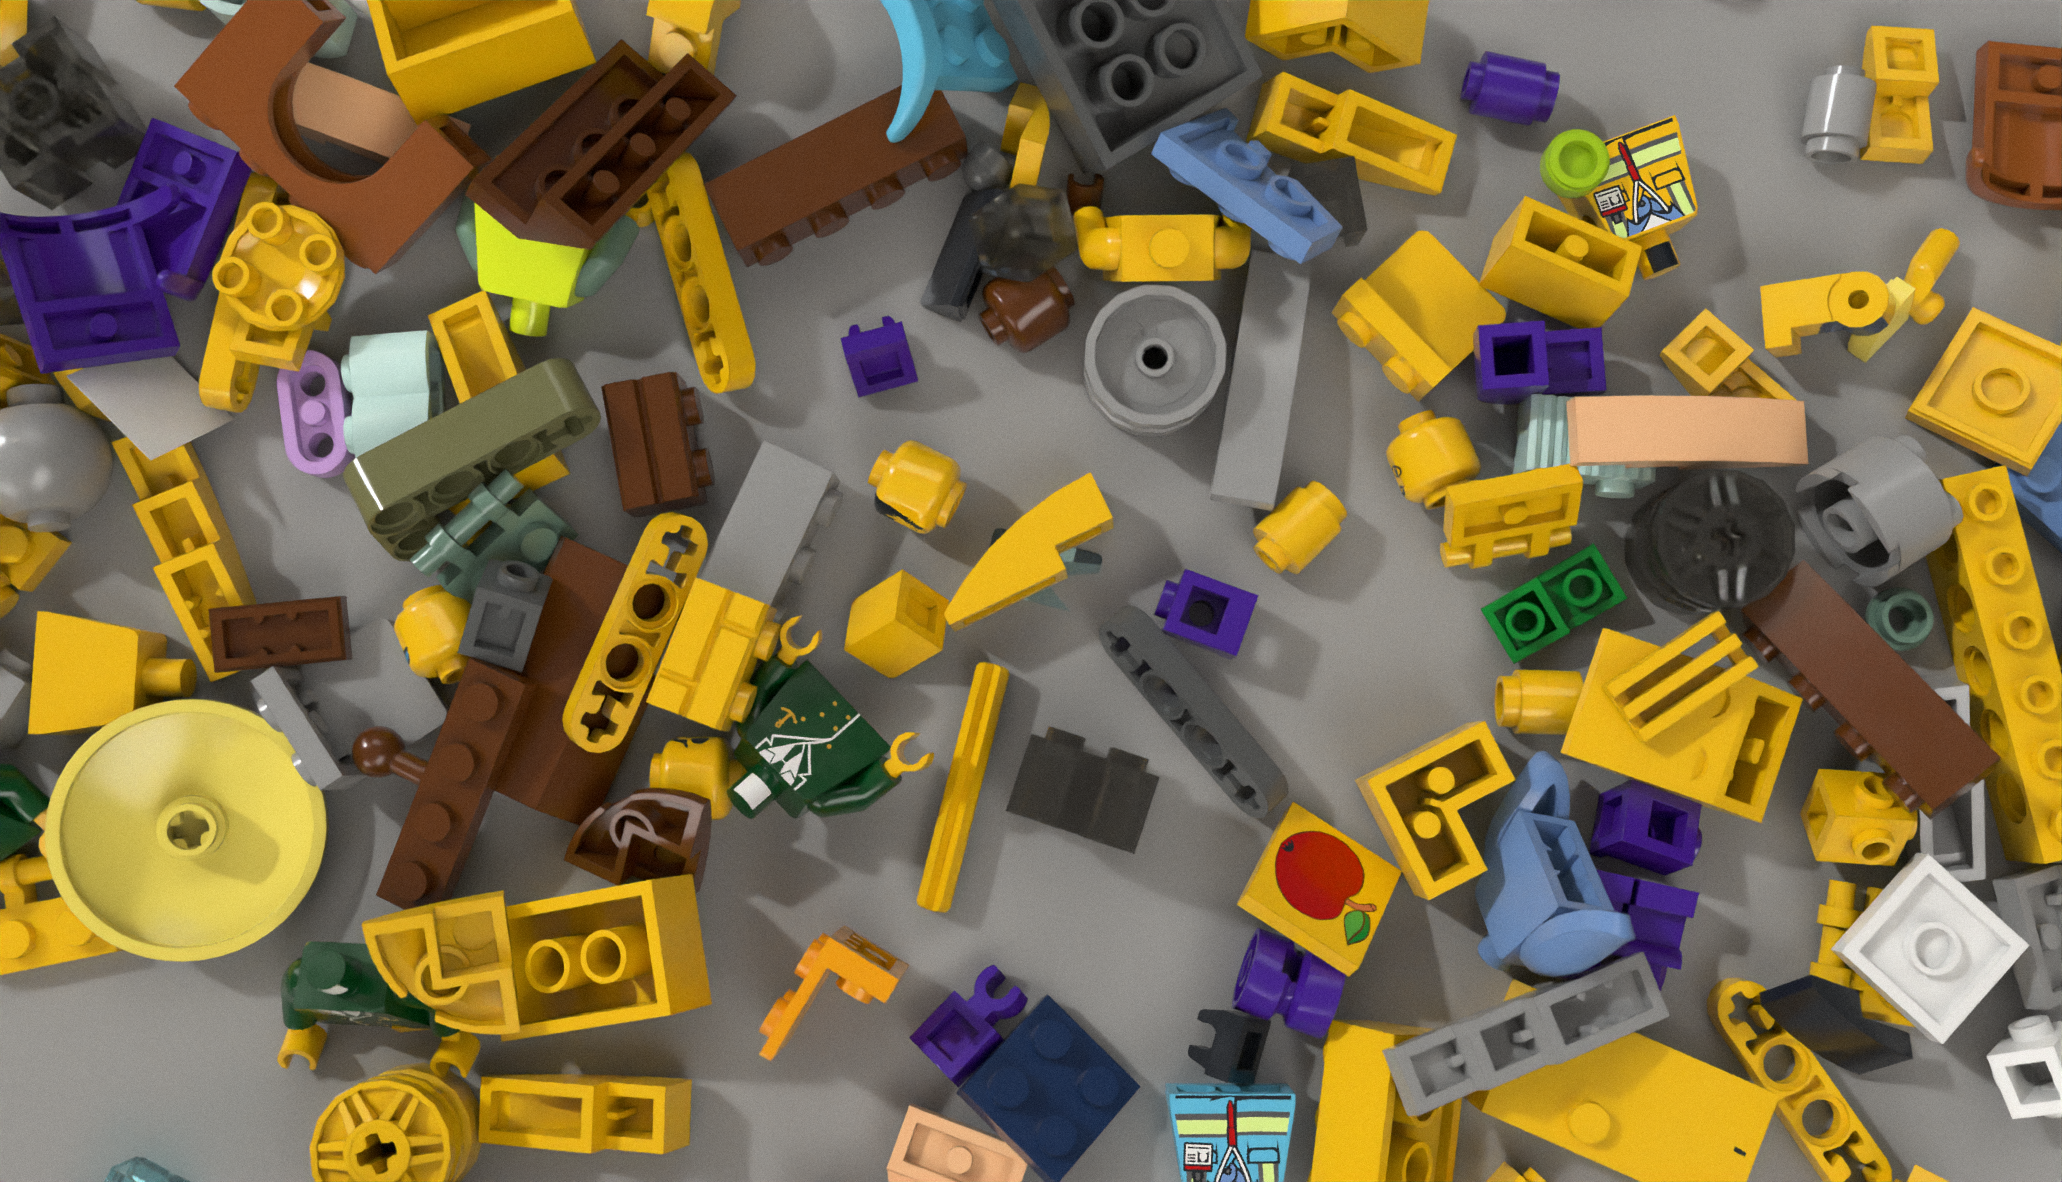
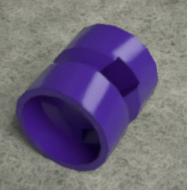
(1287, 983)

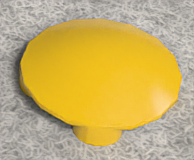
(281, 267)

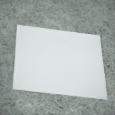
(150, 402)

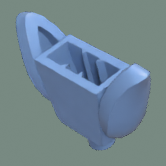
(1541, 884)

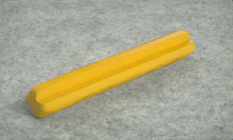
(963, 787)

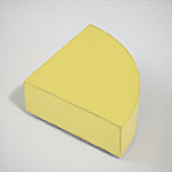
(1866, 346)

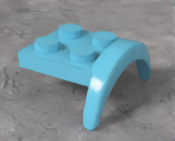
(944, 48)

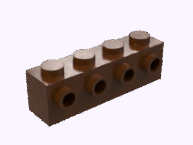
(833, 174)
(1868, 691)

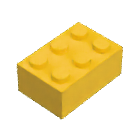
(475, 50)

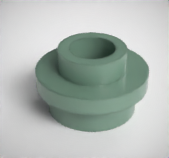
(1915, 611)

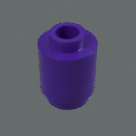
(1510, 89)

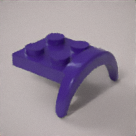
(210, 190)
(91, 284)

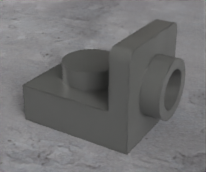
(505, 613)

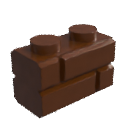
(657, 444)

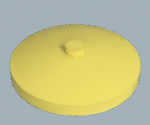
(185, 830)

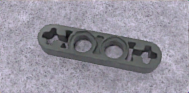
(1193, 711)

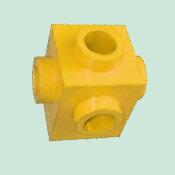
(1855, 819)

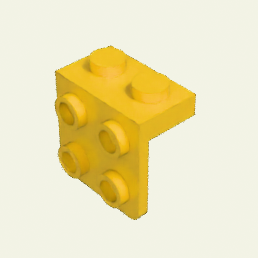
(1417, 314)

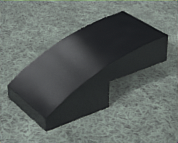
(1832, 1025)

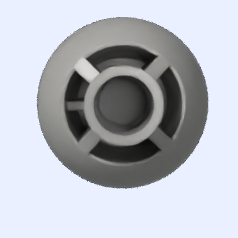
(50, 459)

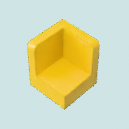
(896, 625)

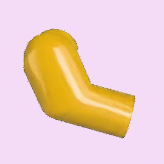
(1926, 269)

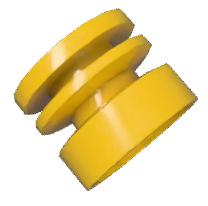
(423, 1114)

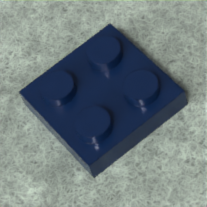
(1048, 1090)

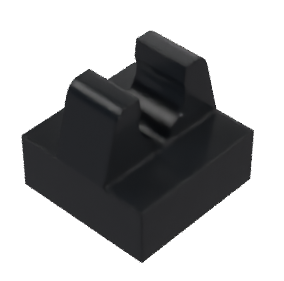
(1235, 1047)

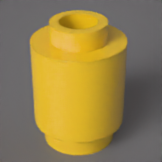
(1299, 528)
(1537, 701)

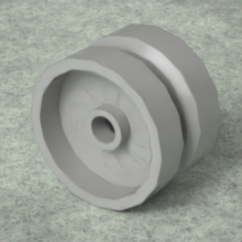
(1159, 322)

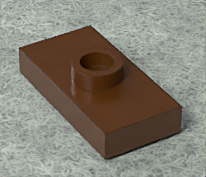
(280, 634)

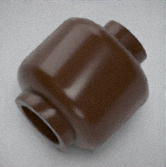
(1026, 311)

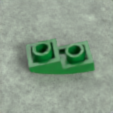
(1553, 603)

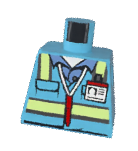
(1231, 1130)

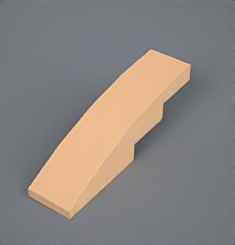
(352, 114)
(1686, 432)

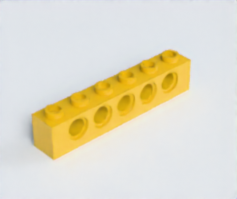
(2007, 660)

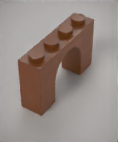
(247, 90)

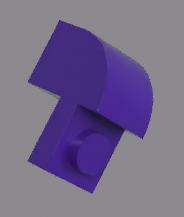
(1527, 360)

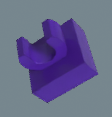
(879, 357)

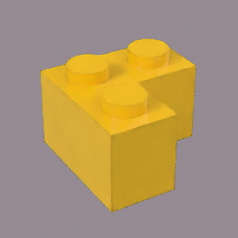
(1364, 32)
(1419, 801)

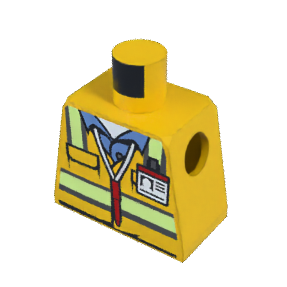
(1643, 194)

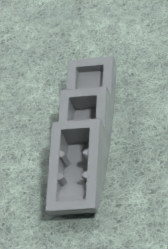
(1261, 381)
(1526, 1034)

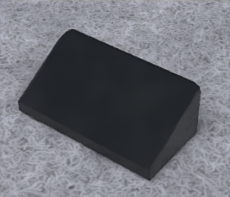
(958, 265)

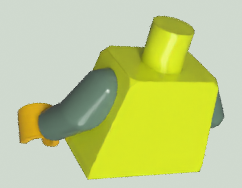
(541, 272)

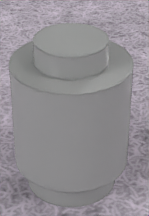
(1838, 115)

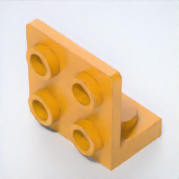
(863, 974)

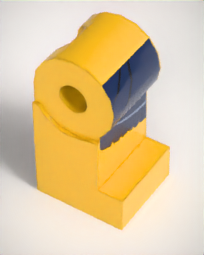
(1824, 305)

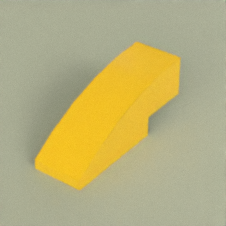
(1321, 126)
(482, 356)
(1029, 551)
(585, 1112)

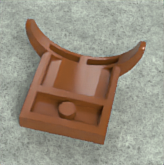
(2017, 126)

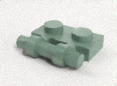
(519, 532)

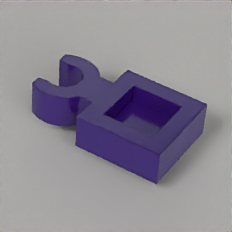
(962, 1032)

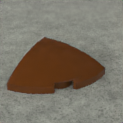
(645, 836)

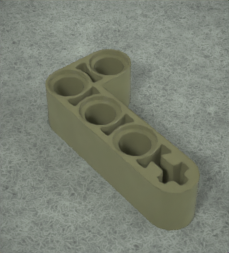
(445, 458)

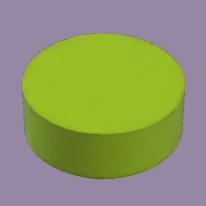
(1574, 163)

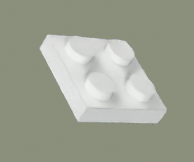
(1930, 947)

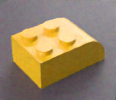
(608, 956)

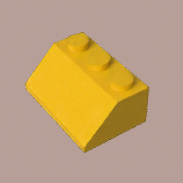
(1362, 1119)

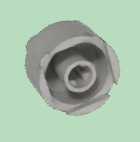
(1877, 508)

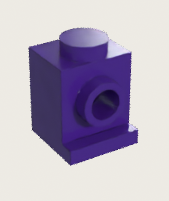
(1229, 607)
(1647, 828)

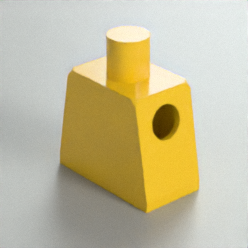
(98, 672)

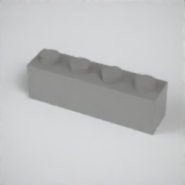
(772, 528)

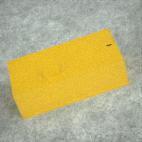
(1639, 1110)

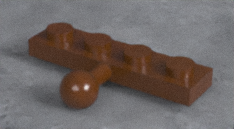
(452, 784)

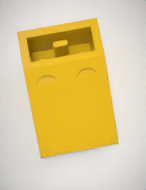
(1715, 755)

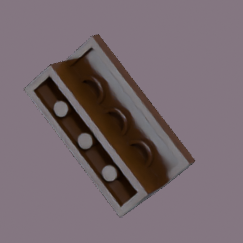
(599, 148)
(544, 763)

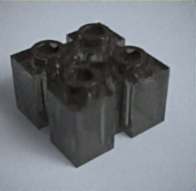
(61, 115)
(1083, 791)

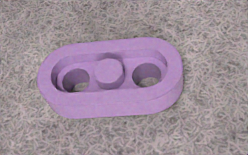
(313, 418)

